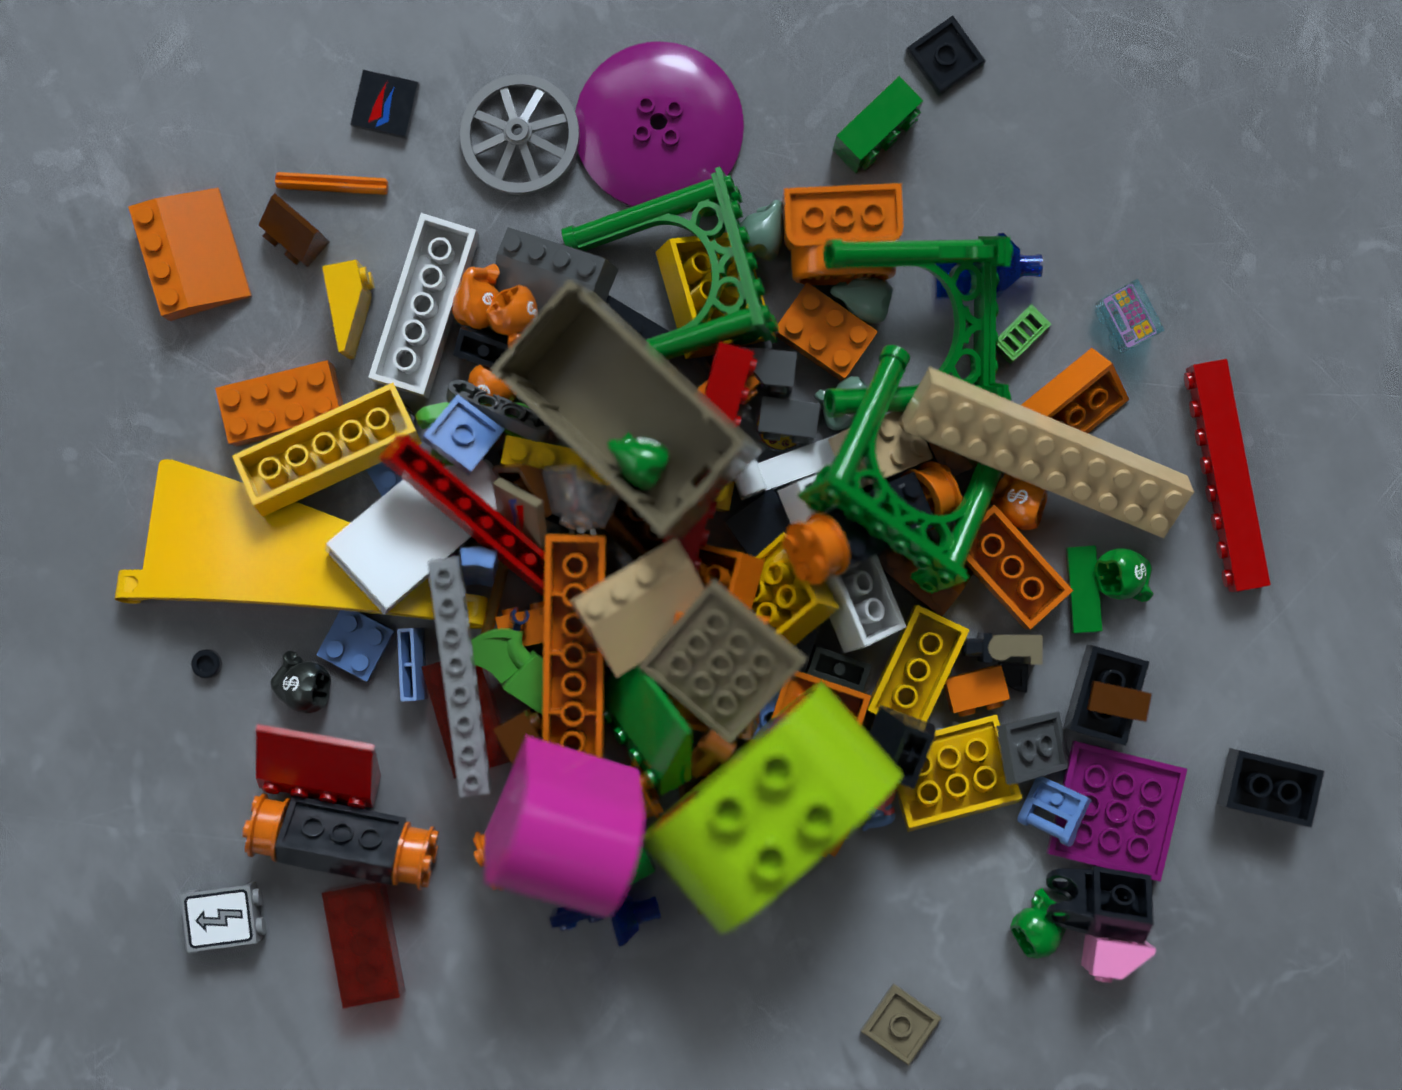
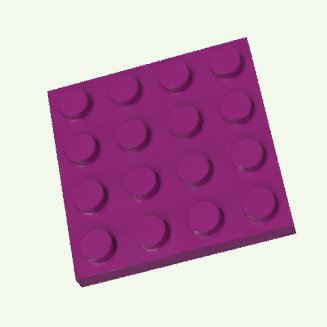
(1129, 810)

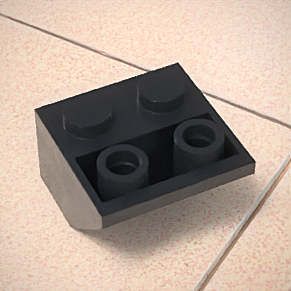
(904, 741)

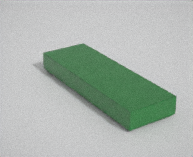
(1085, 597)

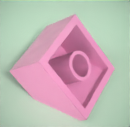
(1113, 957)

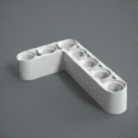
(784, 469)

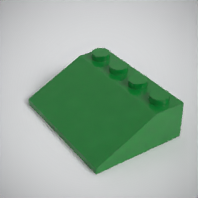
(649, 729)

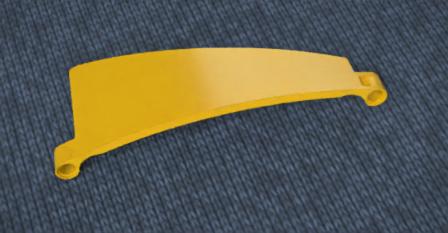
(218, 548)

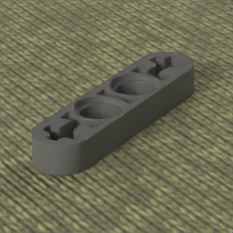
(527, 424)

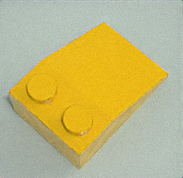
(349, 301)

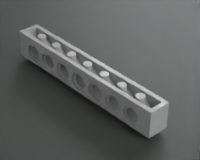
(459, 676)

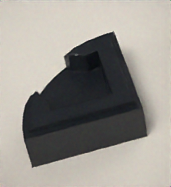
(1016, 675)

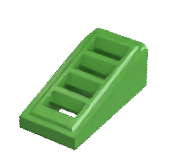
(1005, 350)

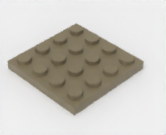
(722, 662)

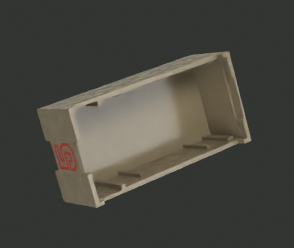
(600, 381)

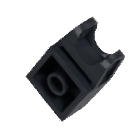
(1103, 902)

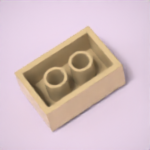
(894, 447)

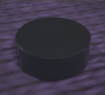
(206, 663)

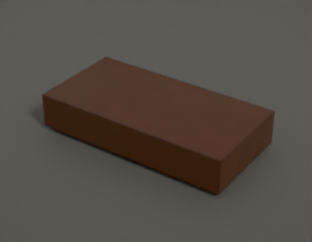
(1119, 701)

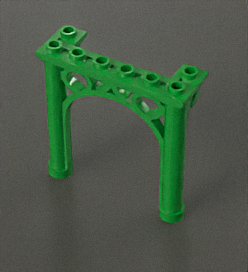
(705, 199)
(986, 254)
(840, 487)

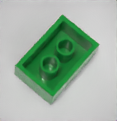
(878, 125)

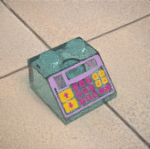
(1128, 317)

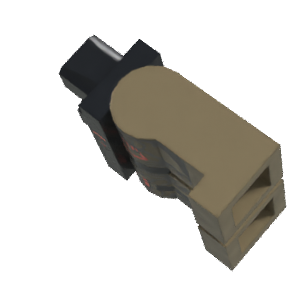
(1004, 646)

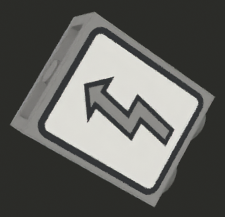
(222, 917)

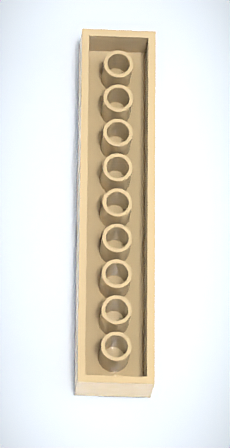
(1046, 453)

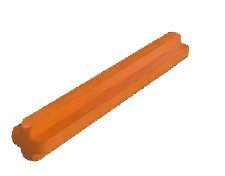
(331, 183)

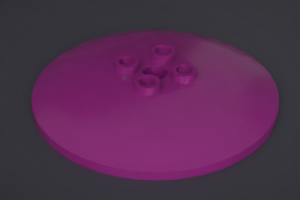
(650, 81)

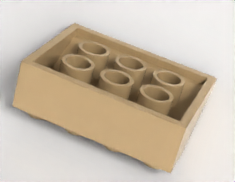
(638, 604)

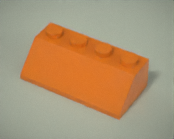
(1081, 393)

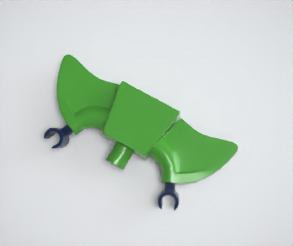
(511, 663)

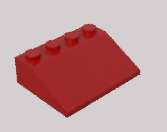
(316, 766)

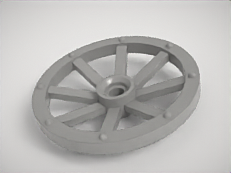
(522, 140)

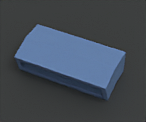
(479, 565)
(411, 659)

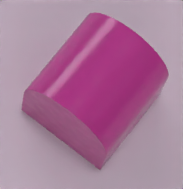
(566, 828)

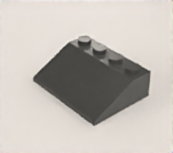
(547, 267)

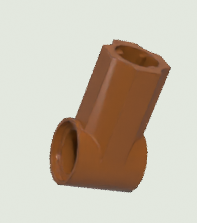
(710, 752)

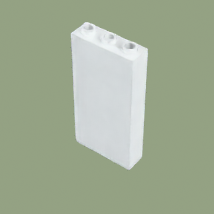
(399, 534)

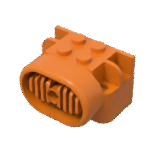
(841, 213)

